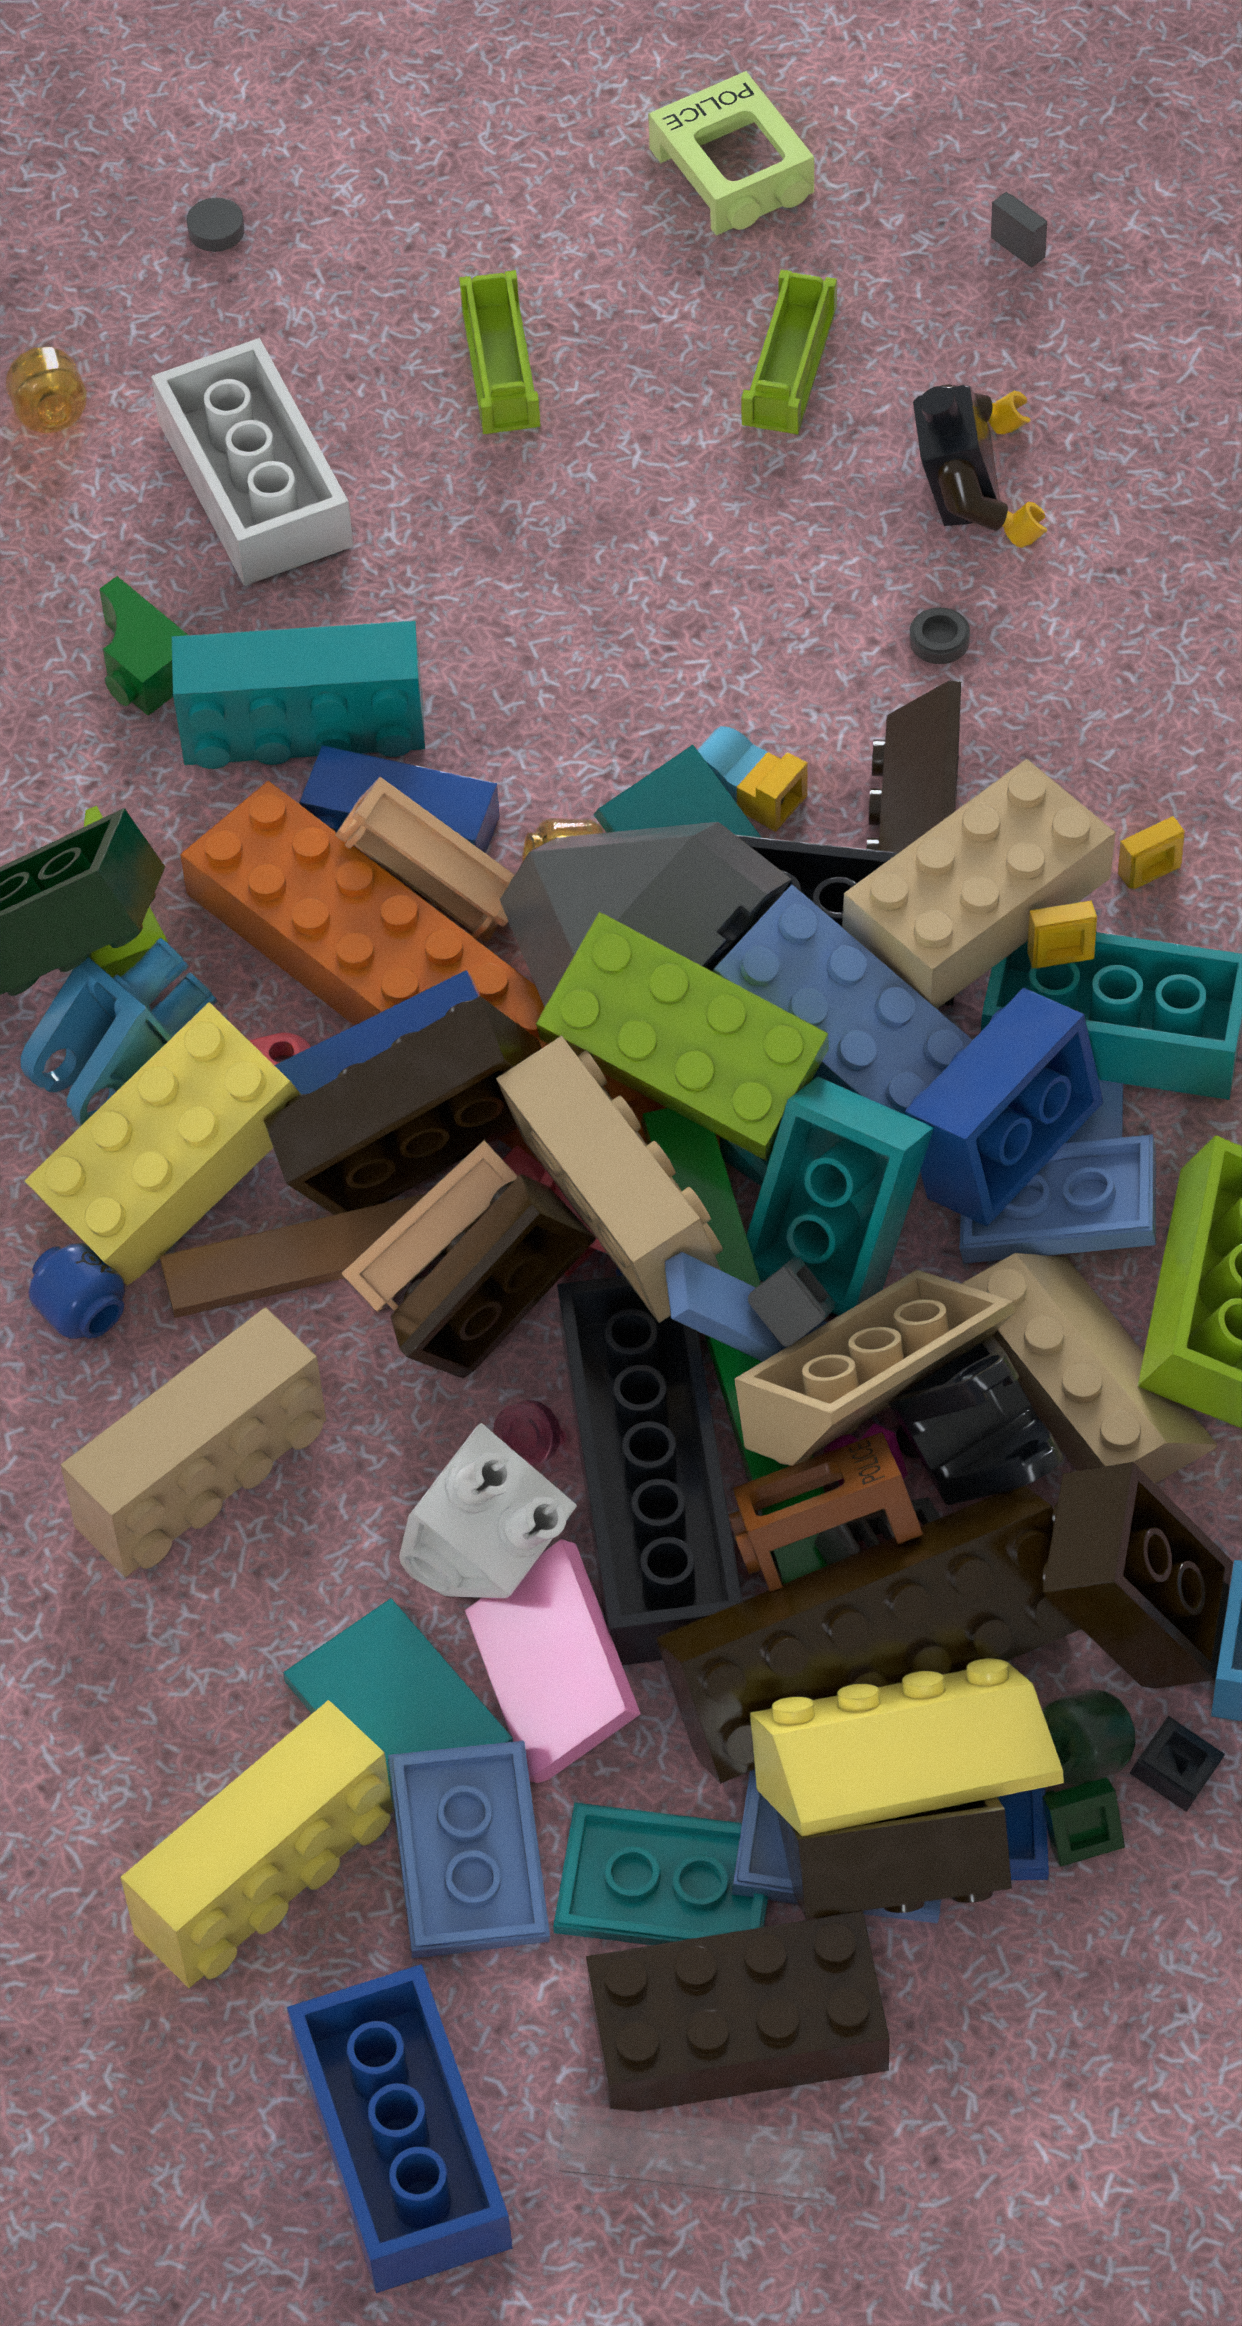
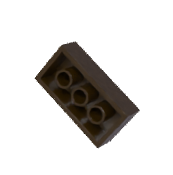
(402, 1110)
(738, 2013)

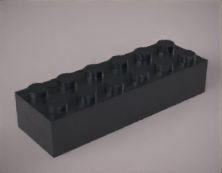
(646, 1465)

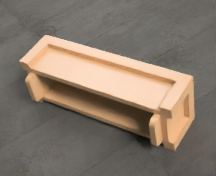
(428, 857)
(428, 1227)

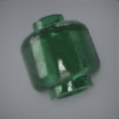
(1090, 1735)

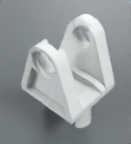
(482, 1521)

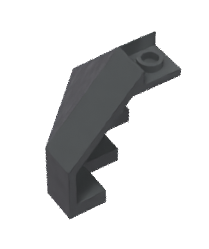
(674, 884)

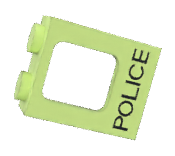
(718, 110)

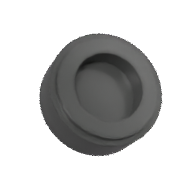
(215, 224)
(939, 635)

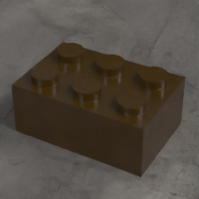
(1138, 1576)

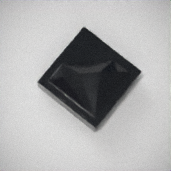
(1177, 1763)

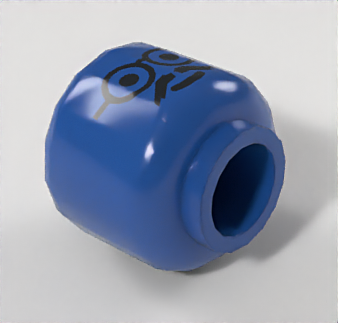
(76, 1291)

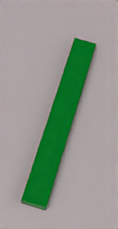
(700, 1166)

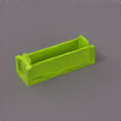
(499, 352)
(790, 353)

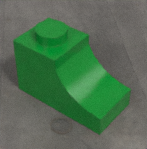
(141, 650)

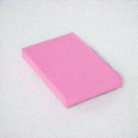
(553, 1663)

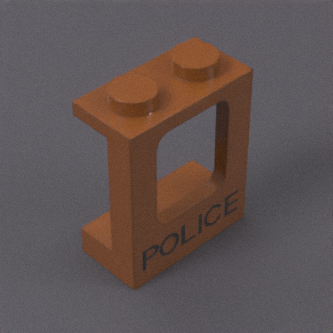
(869, 1485)

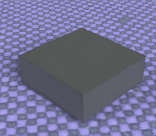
(1019, 229)

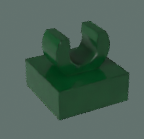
(1083, 1821)

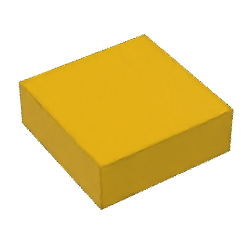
(1151, 853)
(1062, 934)

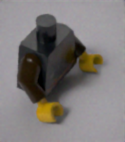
(961, 462)

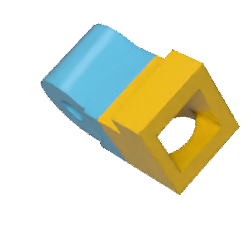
(756, 776)

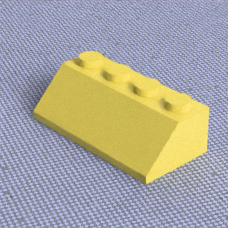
(903, 1747)

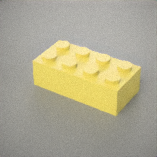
(165, 1144)
(259, 1845)

